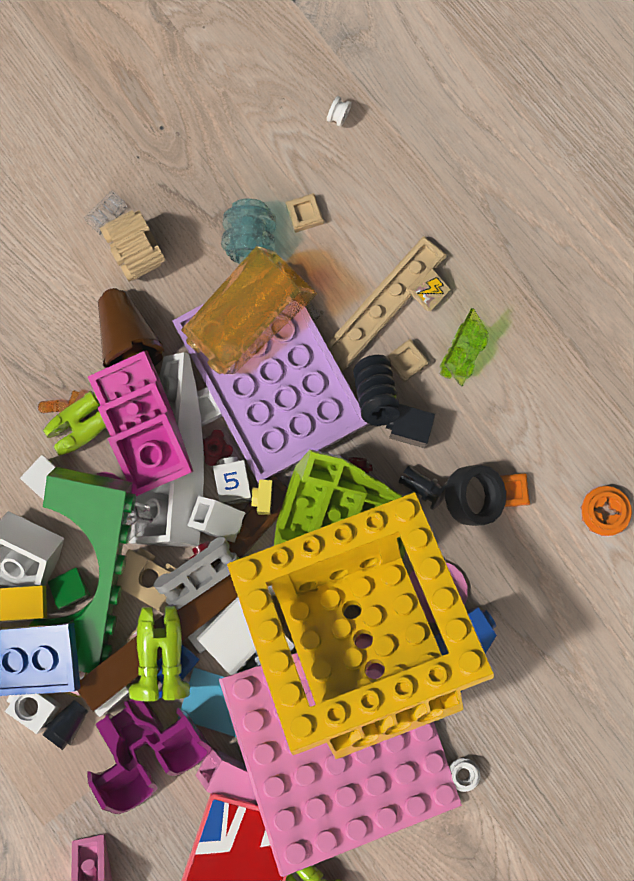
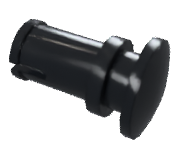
(424, 486)

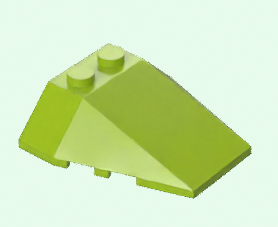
(327, 491)

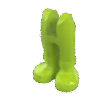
(81, 431)
(147, 645)

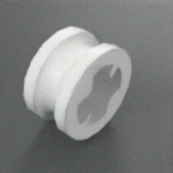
(339, 111)

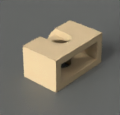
(132, 578)

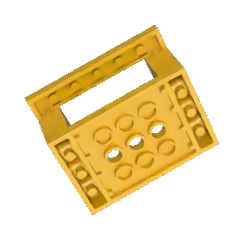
(360, 566)

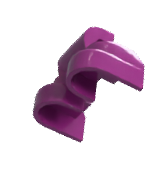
(128, 782)

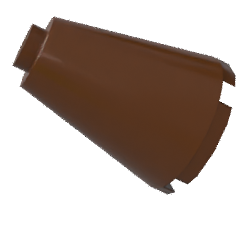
(125, 330)

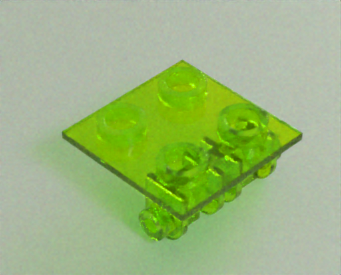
(468, 342)

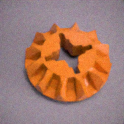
(616, 501)

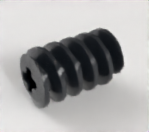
(376, 390)

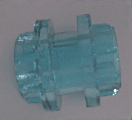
(247, 226)

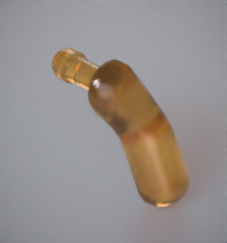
(55, 405)

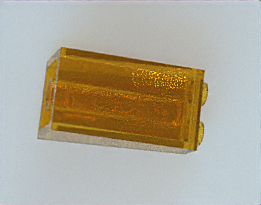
(247, 310)

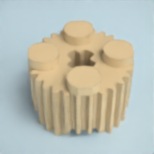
(133, 244)

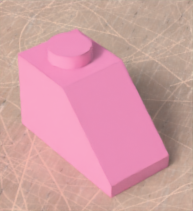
(90, 860)

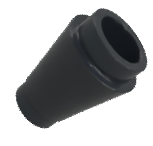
(65, 725)

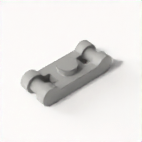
(196, 574)

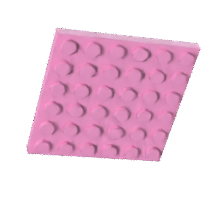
(328, 804)

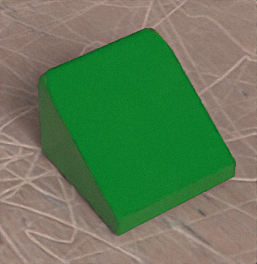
(68, 589)

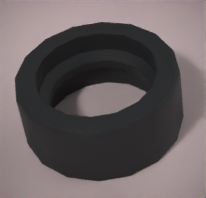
(494, 495)

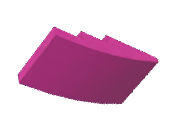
(140, 423)

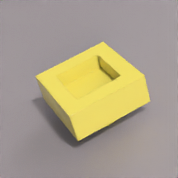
(262, 497)

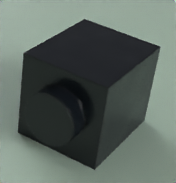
(412, 426)

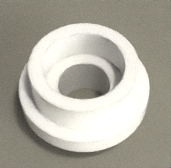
(474, 774)

